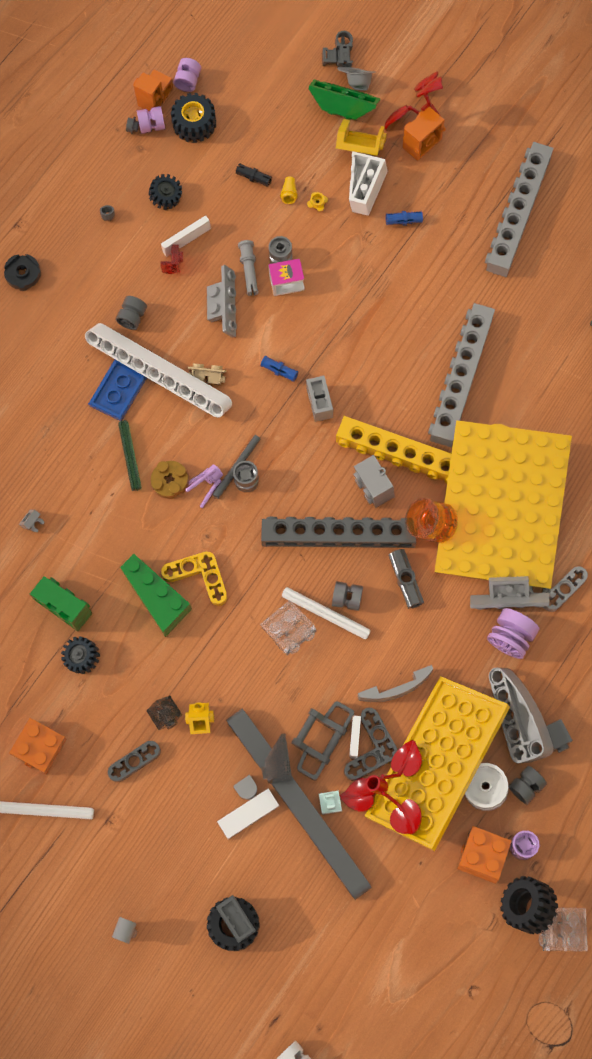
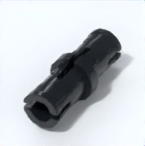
(253, 175)

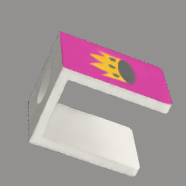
(286, 277)

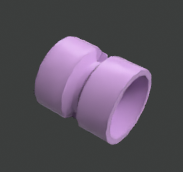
(187, 75)
(156, 123)
(524, 845)

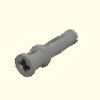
(248, 260)

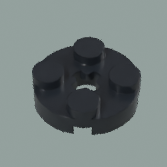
(26, 280)

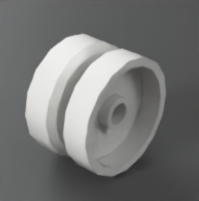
(498, 788)

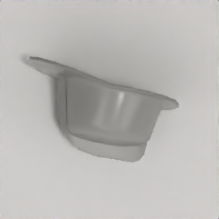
(357, 78)

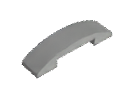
(373, 694)

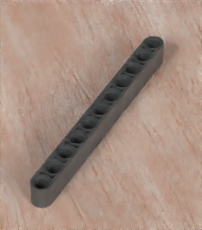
(302, 809)

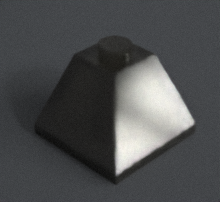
(277, 763)

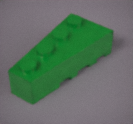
(158, 597)

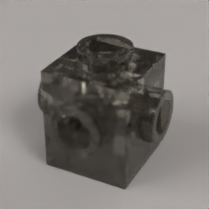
(164, 713)

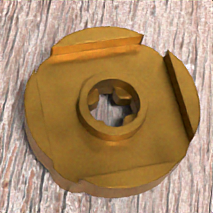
(167, 469)

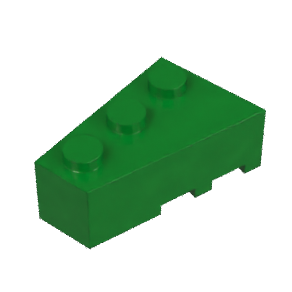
(61, 602)

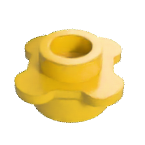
(316, 196)

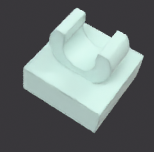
(330, 802)

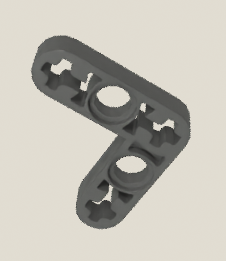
(377, 752)

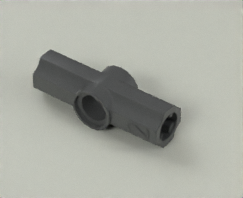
(409, 589)

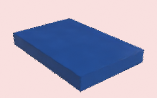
(117, 390)

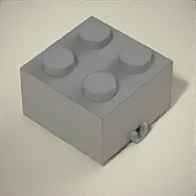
(374, 481)

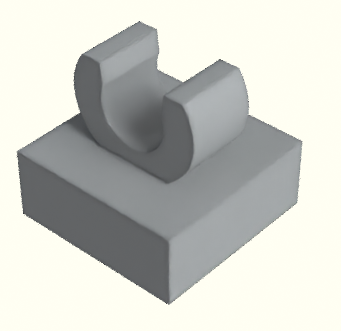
(30, 519)

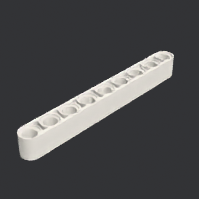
(158, 370)

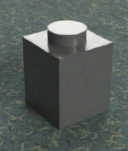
(559, 736)

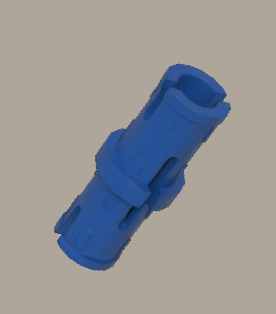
(404, 218)
(279, 368)

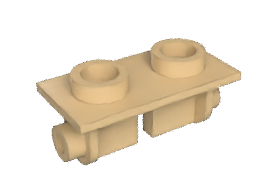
(214, 374)

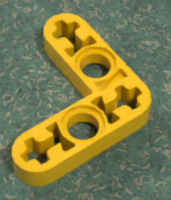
(199, 567)

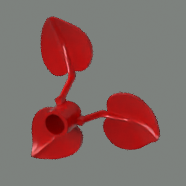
(427, 85)
(408, 815)

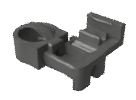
(341, 52)

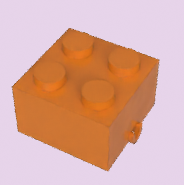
(423, 133)
(37, 746)
(484, 854)

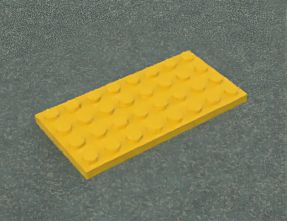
(452, 740)

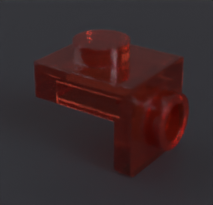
(173, 266)

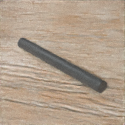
(244, 455)

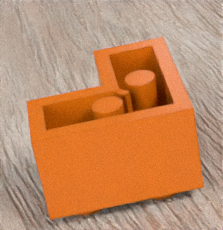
(152, 89)

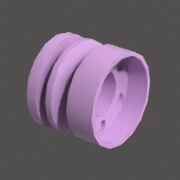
(513, 633)

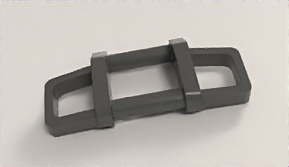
(339, 731)

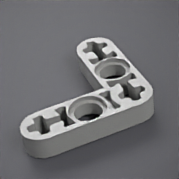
(573, 589)

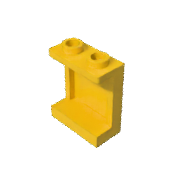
(359, 141)

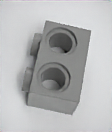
(319, 398)

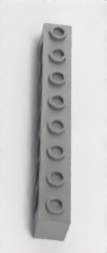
(537, 154)
(477, 315)

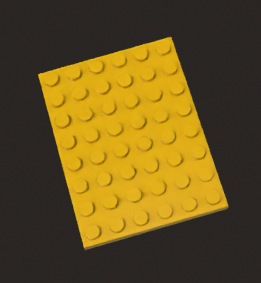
(506, 502)

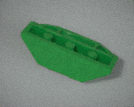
(342, 100)

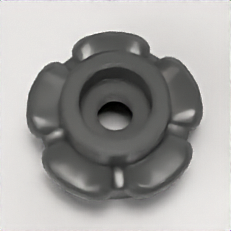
(132, 125)

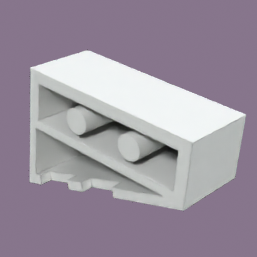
(365, 182)

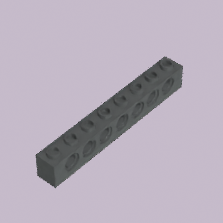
(367, 539)

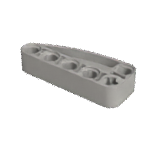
(526, 718)

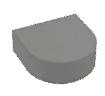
(246, 788)

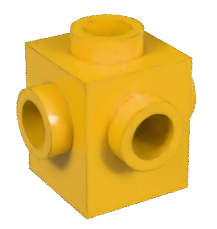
(199, 718)

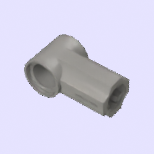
(124, 930)

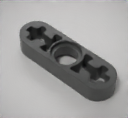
(118, 764)

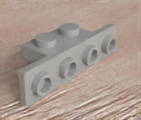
(222, 301)
(509, 593)

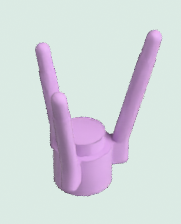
(211, 475)

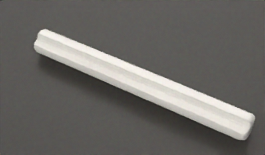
(326, 613)
(46, 810)

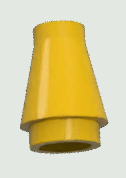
(289, 191)

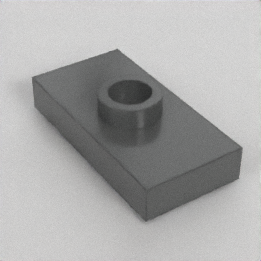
(235, 918)

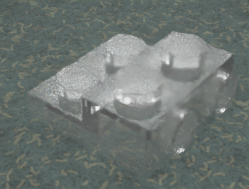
(289, 628)
(566, 932)

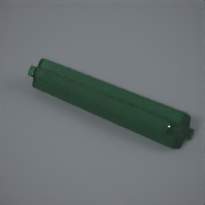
(129, 455)

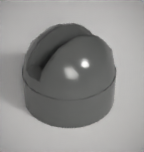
(107, 209)

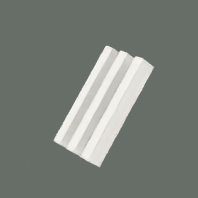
(355, 737)

